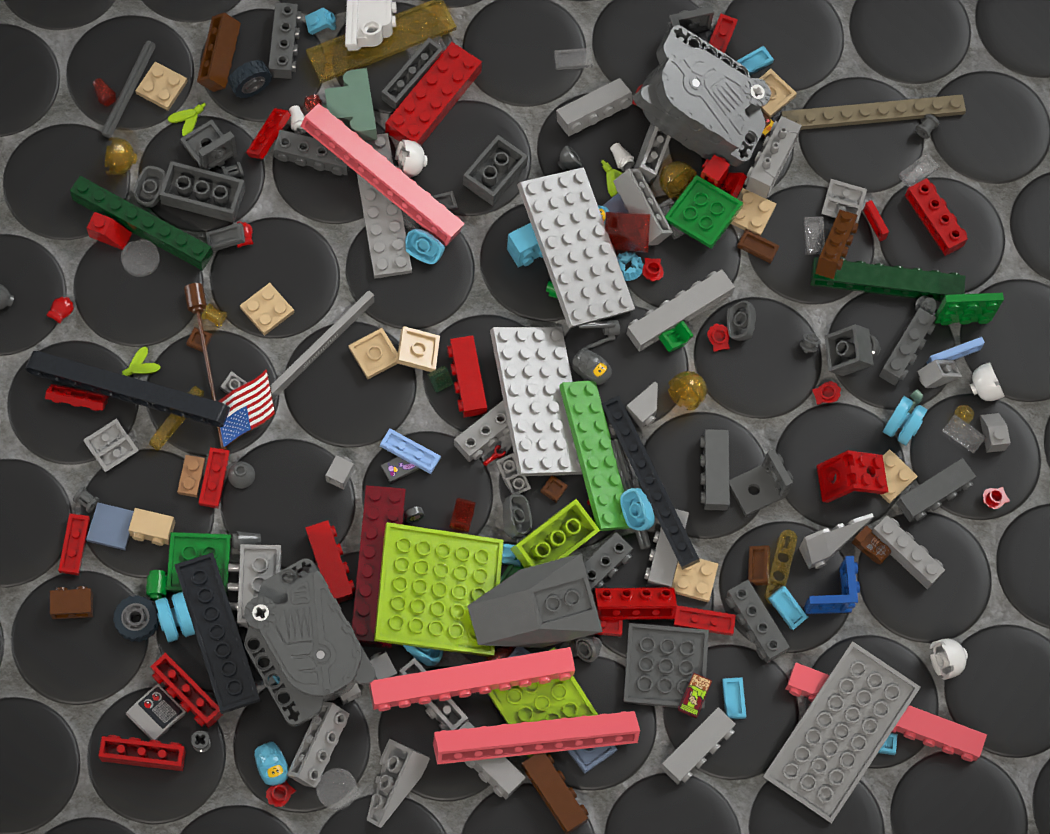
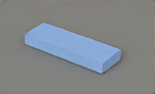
(958, 351)
(410, 451)

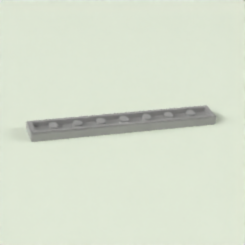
(322, 344)

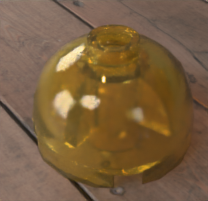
(119, 156)
(676, 178)
(687, 389)

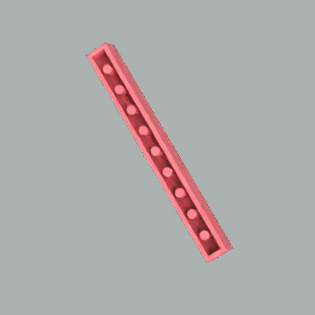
(382, 174)
(472, 678)
(913, 723)
(535, 737)

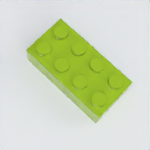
(556, 536)

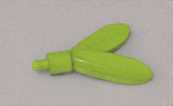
(189, 115)
(611, 175)
(137, 367)

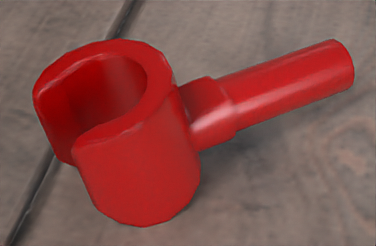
(495, 455)

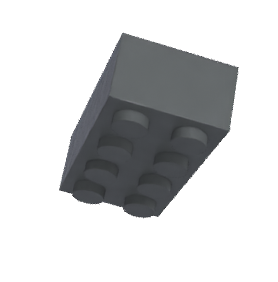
(202, 192)

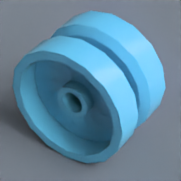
(904, 420)
(174, 617)

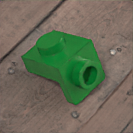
(676, 337)

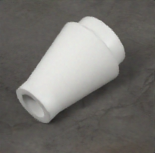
(296, 119)
(623, 158)

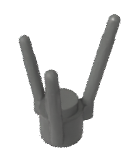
(609, 328)

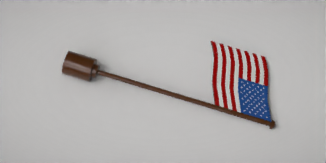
(250, 403)

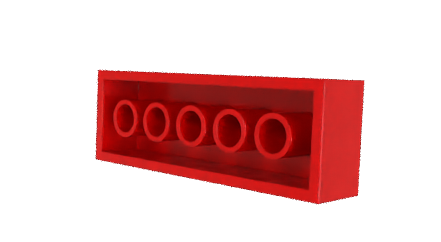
(434, 95)

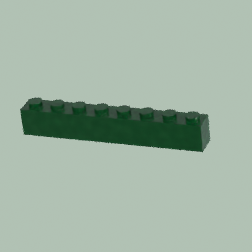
(142, 223)
(891, 280)

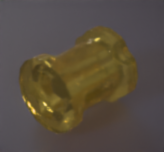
(214, 315)

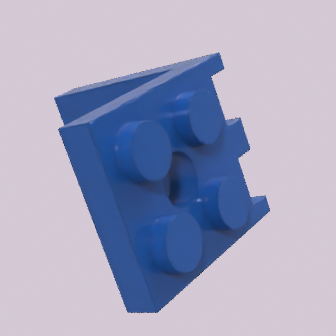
(838, 603)

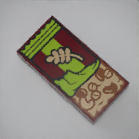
(695, 695)

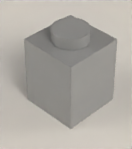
(340, 471)

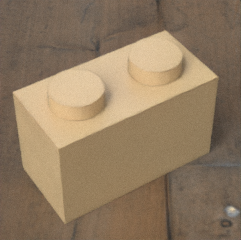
(151, 527)

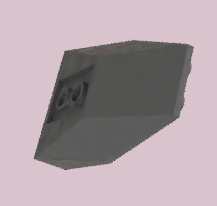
(537, 607)

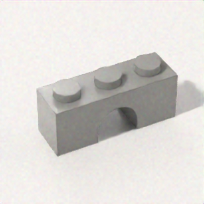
(383, 669)

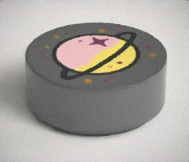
(413, 514)

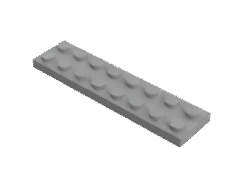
(383, 223)

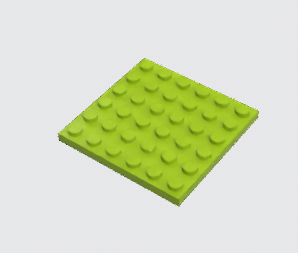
(428, 585)

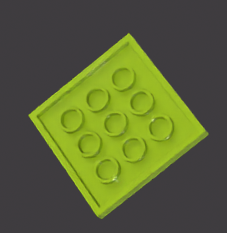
(542, 702)

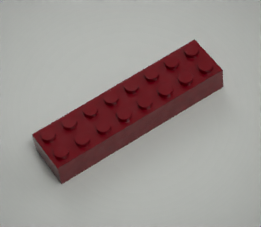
(380, 507)

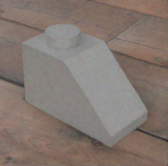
(938, 373)
(644, 406)
(995, 431)

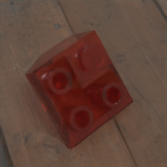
(628, 230)

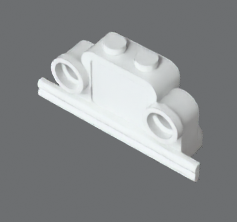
(368, 22)

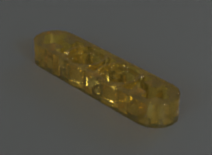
(170, 425)
(781, 566)

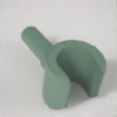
(917, 398)

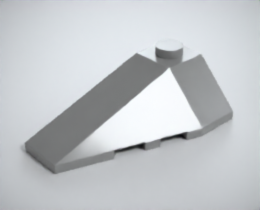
(825, 544)
(399, 774)

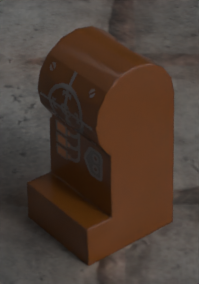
(871, 545)

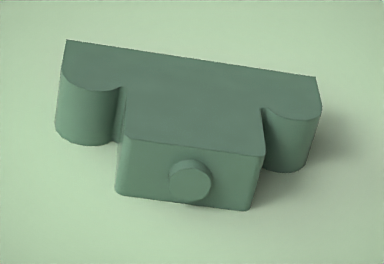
(353, 104)

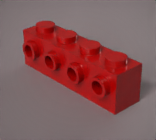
(936, 216)
(468, 376)
(329, 562)
(635, 603)
(186, 690)
(142, 753)

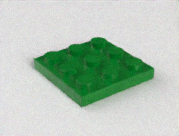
(703, 211)
(968, 308)
(193, 545)

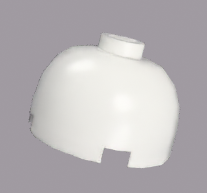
(410, 157)
(986, 383)
(948, 658)

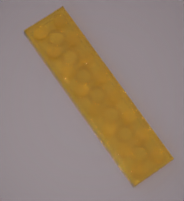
(412, 27)

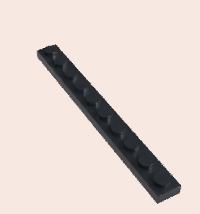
(650, 482)

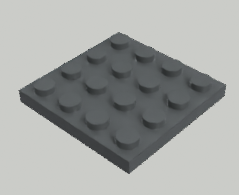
(662, 663)

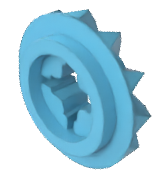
(631, 273)

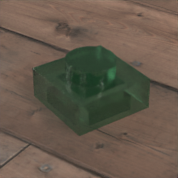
(440, 379)

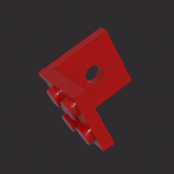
(852, 475)

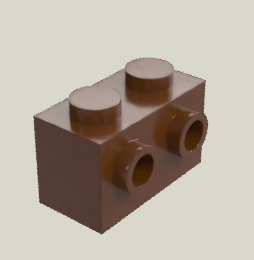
(71, 603)

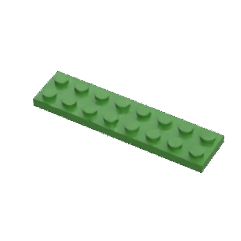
(594, 452)

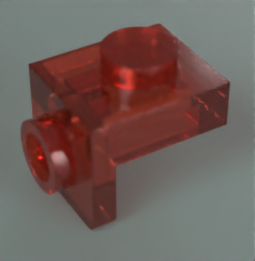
(462, 515)

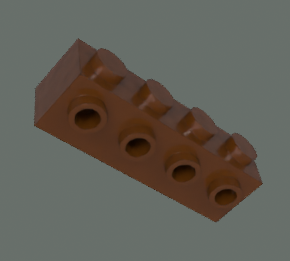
(218, 52)
(836, 244)
(554, 792)

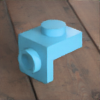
(320, 20)

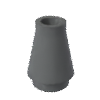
(245, 538)

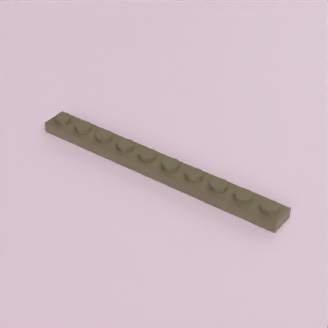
(877, 112)

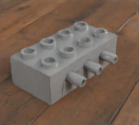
(772, 157)
(255, 566)

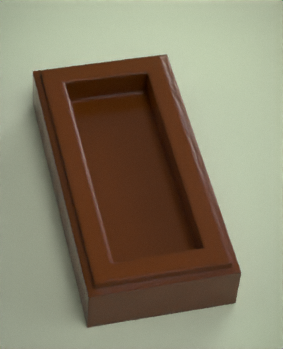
(758, 246)
(759, 565)

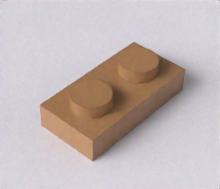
(191, 476)

